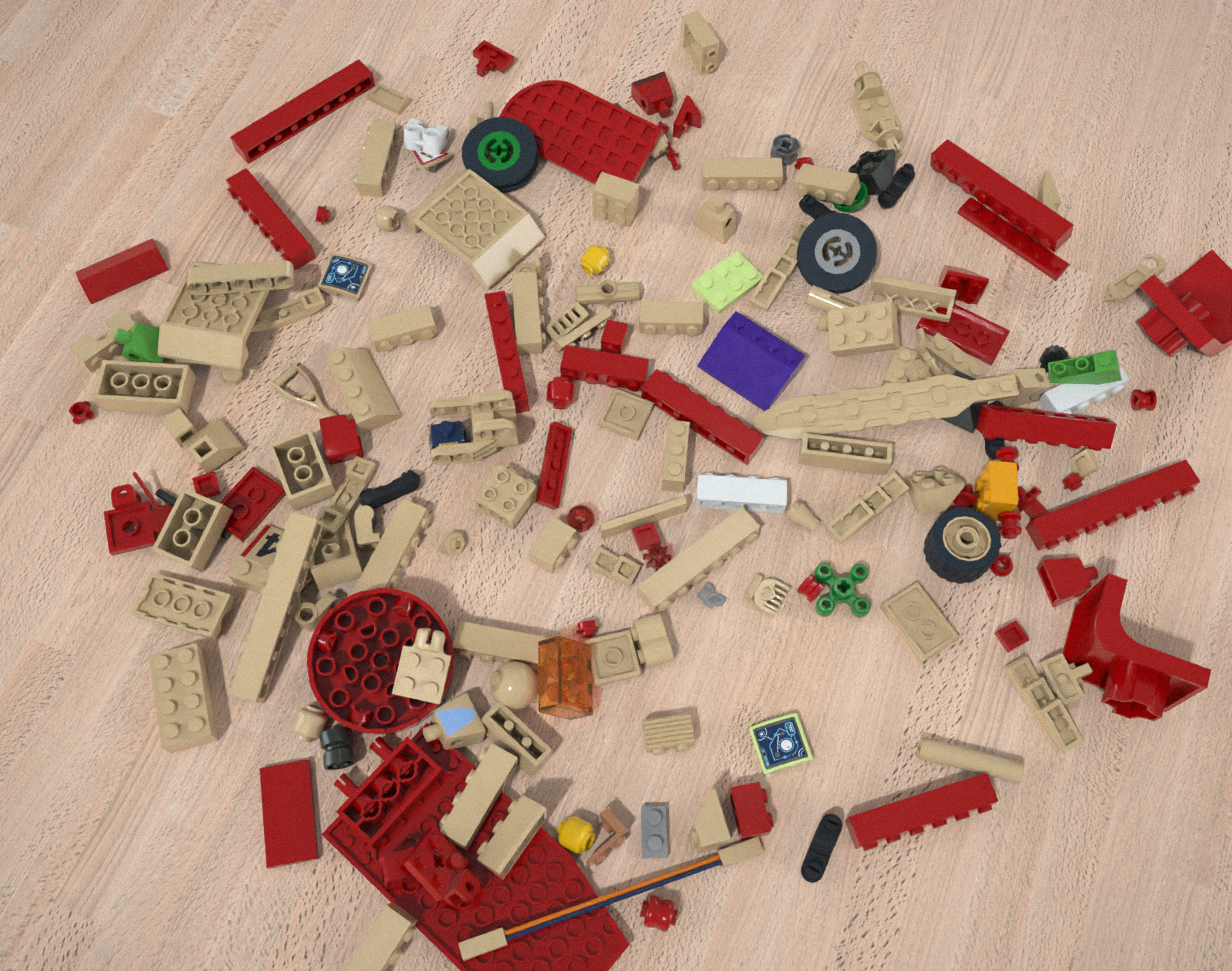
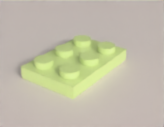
(727, 282)

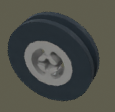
(848, 232)

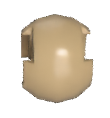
(387, 218)

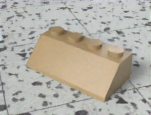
(362, 388)

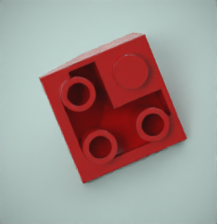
(967, 283)

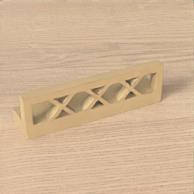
(912, 294)

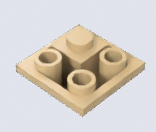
(213, 445)
(933, 489)

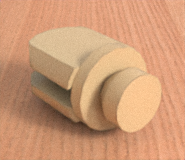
(231, 377)

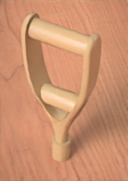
(308, 397)

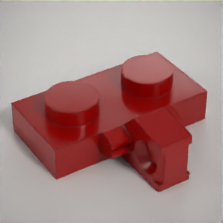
(491, 58)

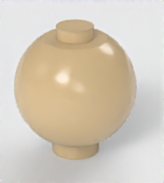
(515, 685)

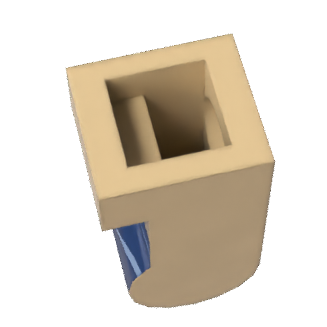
(365, 528)

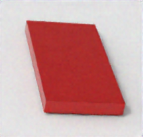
(968, 332)
(288, 814)

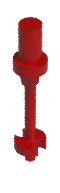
(672, 155)

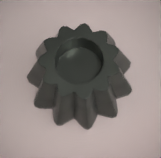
(1052, 354)

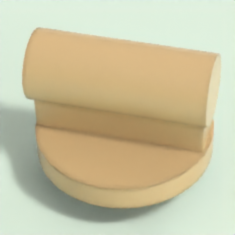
(453, 543)

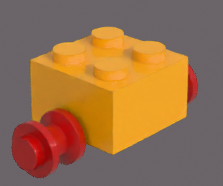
(999, 492)

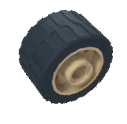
(962, 545)

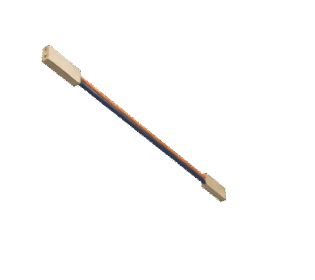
(496, 939)

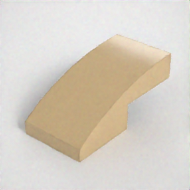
(614, 567)

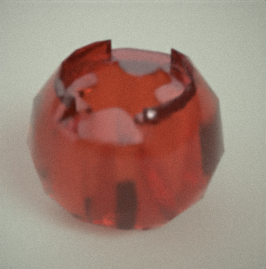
(582, 511)

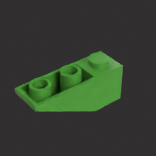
(1087, 369)

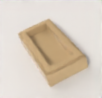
(389, 98)

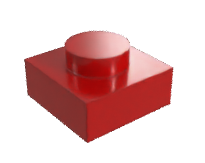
(207, 485)
(645, 536)
(1011, 636)

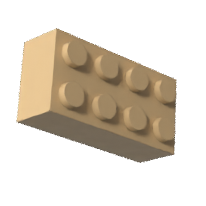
(144, 387)
(183, 698)

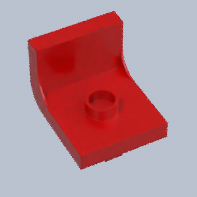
(1192, 308)
(1133, 676)

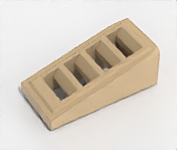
(570, 312)

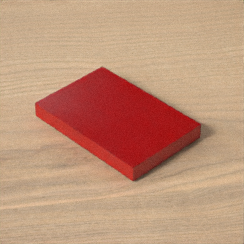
(251, 502)

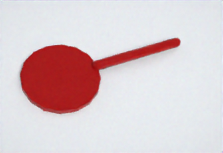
(160, 513)

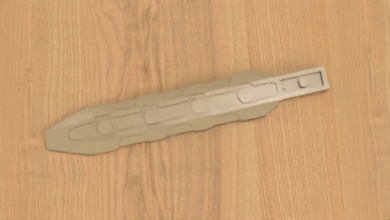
(882, 405)

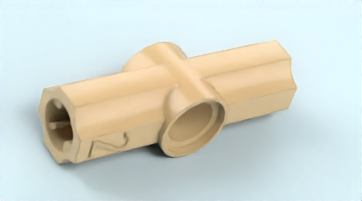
(597, 293)

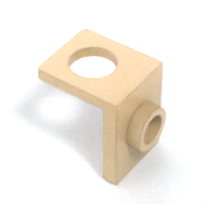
(538, 266)

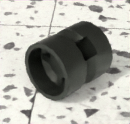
(336, 744)

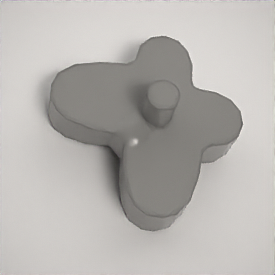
(709, 597)

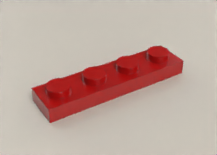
(554, 465)

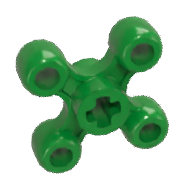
(836, 596)

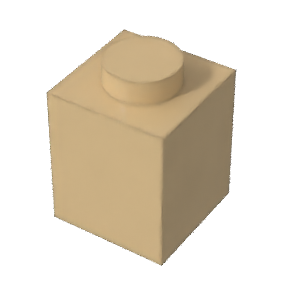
(178, 426)

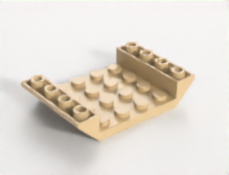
(477, 225)
(209, 327)

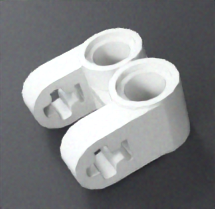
(430, 140)

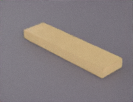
(642, 517)

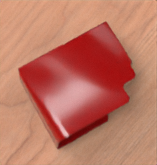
(340, 439)

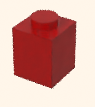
(614, 337)

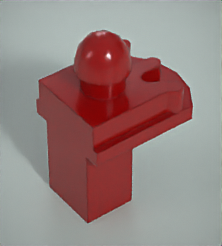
(965, 498)
(1029, 503)

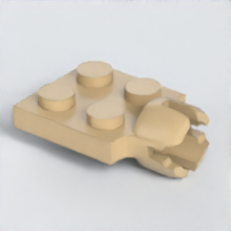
(423, 668)

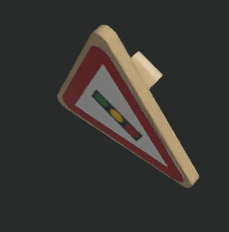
(425, 160)

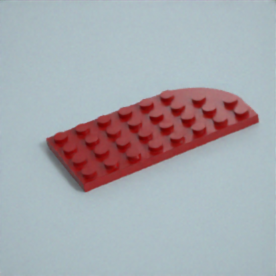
(583, 130)

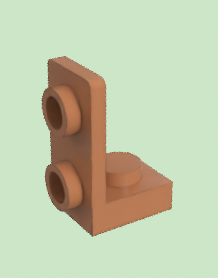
(610, 824)

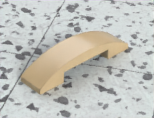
(290, 312)
(347, 495)

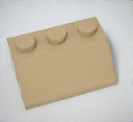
(512, 836)

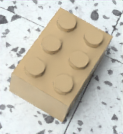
(863, 329)
(302, 469)
(192, 529)

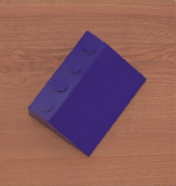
(751, 361)

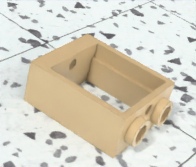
(700, 43)

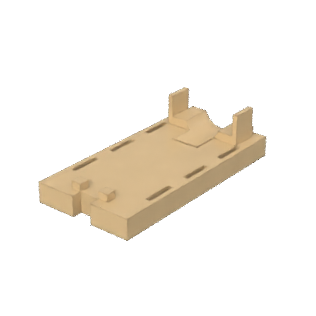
(183, 606)

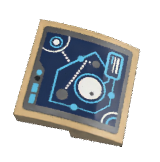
(344, 276)

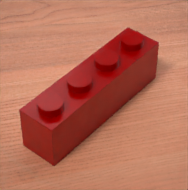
(604, 368)

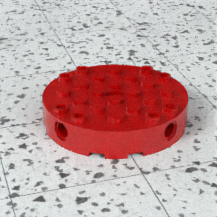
(345, 653)

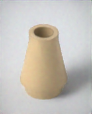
(802, 516)

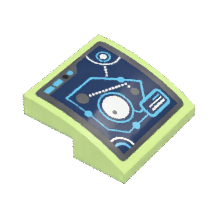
(780, 743)

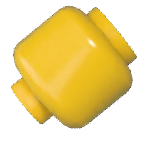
(595, 260)
(576, 834)

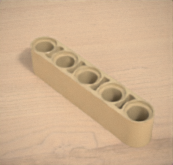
(240, 277)

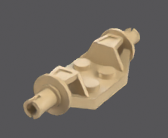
(875, 110)

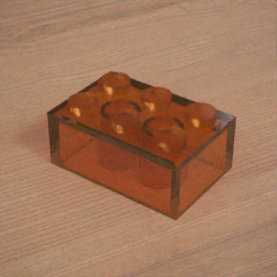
(565, 678)

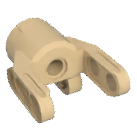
(492, 425)

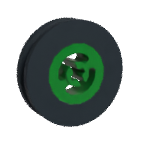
(494, 138)

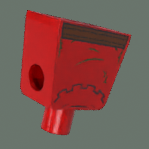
(653, 94)

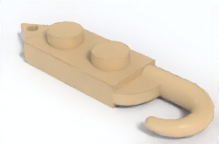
(1131, 280)

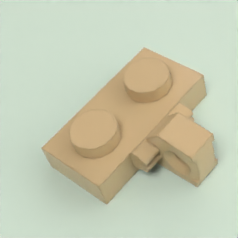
(1065, 678)

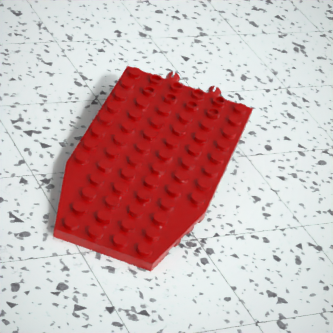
(413, 794)

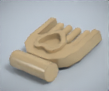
(764, 592)

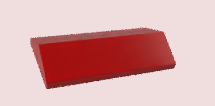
(121, 271)

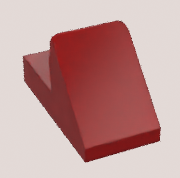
(687, 116)

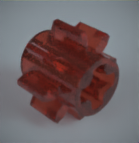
(656, 551)

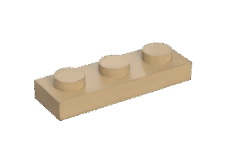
(584, 330)
(954, 357)

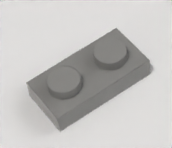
(654, 832)

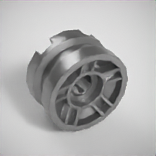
(785, 148)

